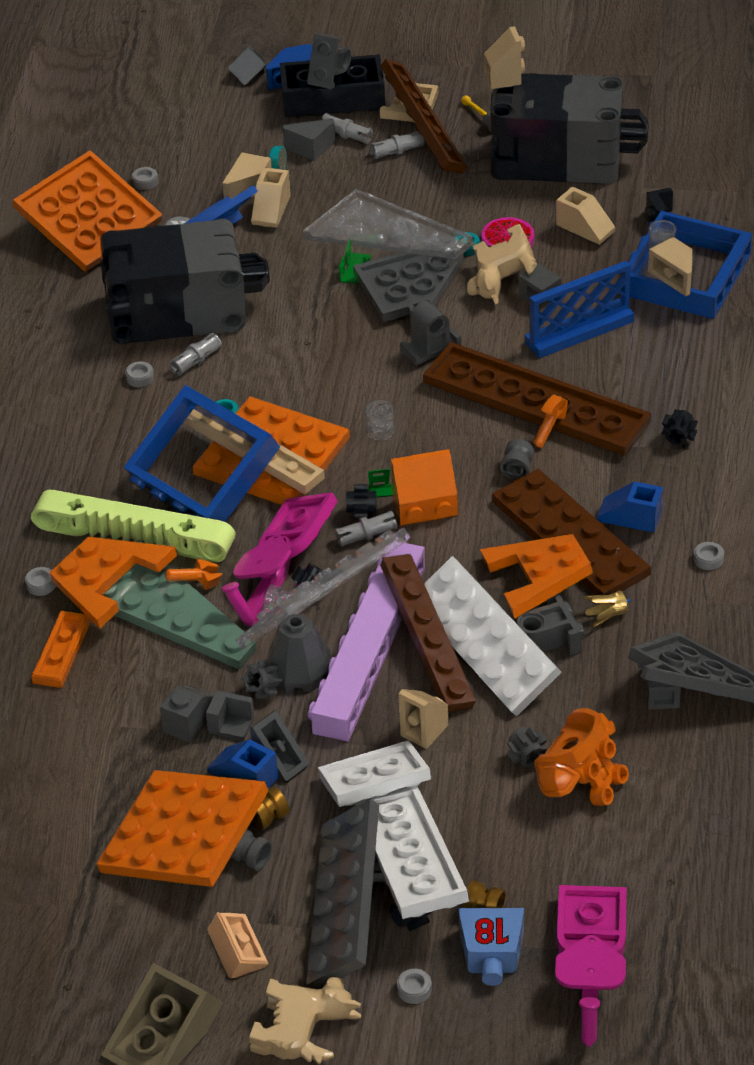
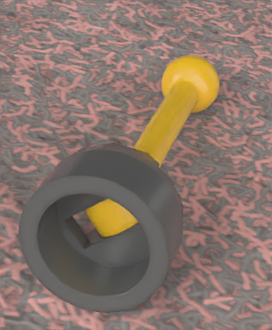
(466, 100)

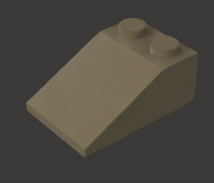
(162, 1021)

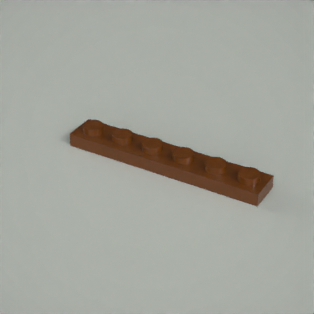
(423, 116)
(427, 632)

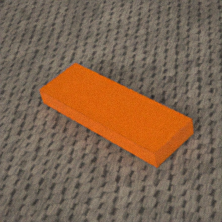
(61, 649)

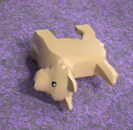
(500, 262)
(296, 1015)

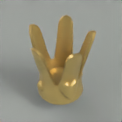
(611, 606)

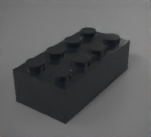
(354, 90)

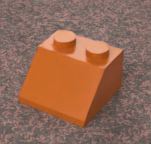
(424, 487)

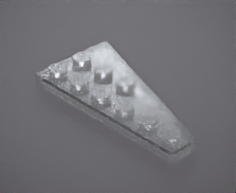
(386, 226)
(324, 582)

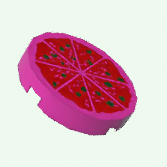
(497, 232)

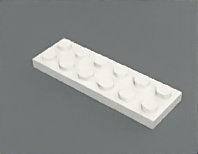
(489, 638)
(415, 855)

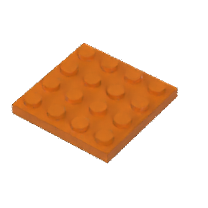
(83, 204)
(299, 433)
(183, 828)

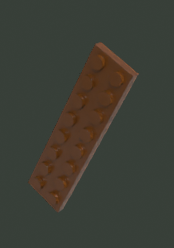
(524, 393)

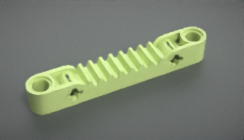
(206, 541)

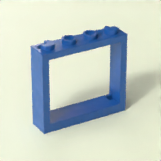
(701, 234)
(237, 484)

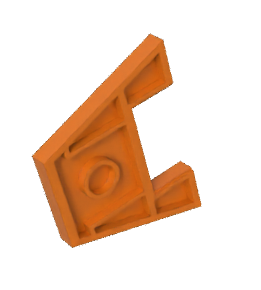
(98, 565)
(548, 565)

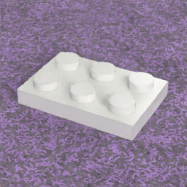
(374, 773)

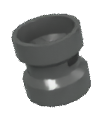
(517, 459)
(253, 851)

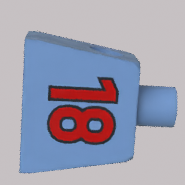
(491, 941)

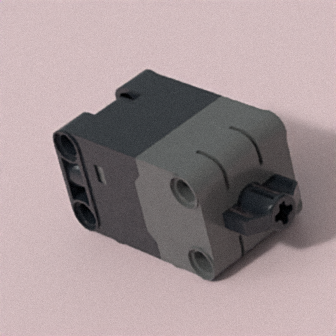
(562, 129)
(177, 280)

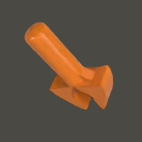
(554, 408)
(204, 572)

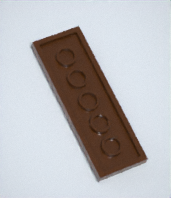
(549, 512)

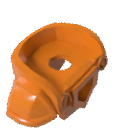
(583, 760)

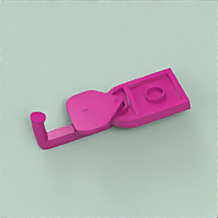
(286, 537)
(591, 946)

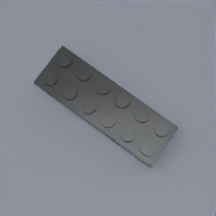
(343, 894)

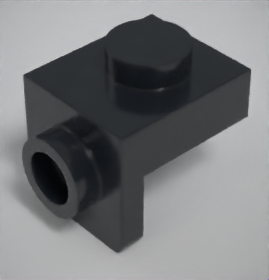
(658, 201)

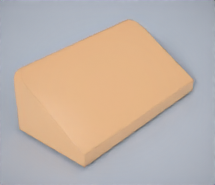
(236, 944)

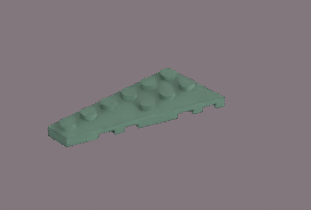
(178, 614)

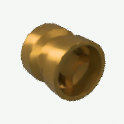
(272, 807)
(482, 897)

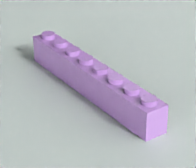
(360, 655)

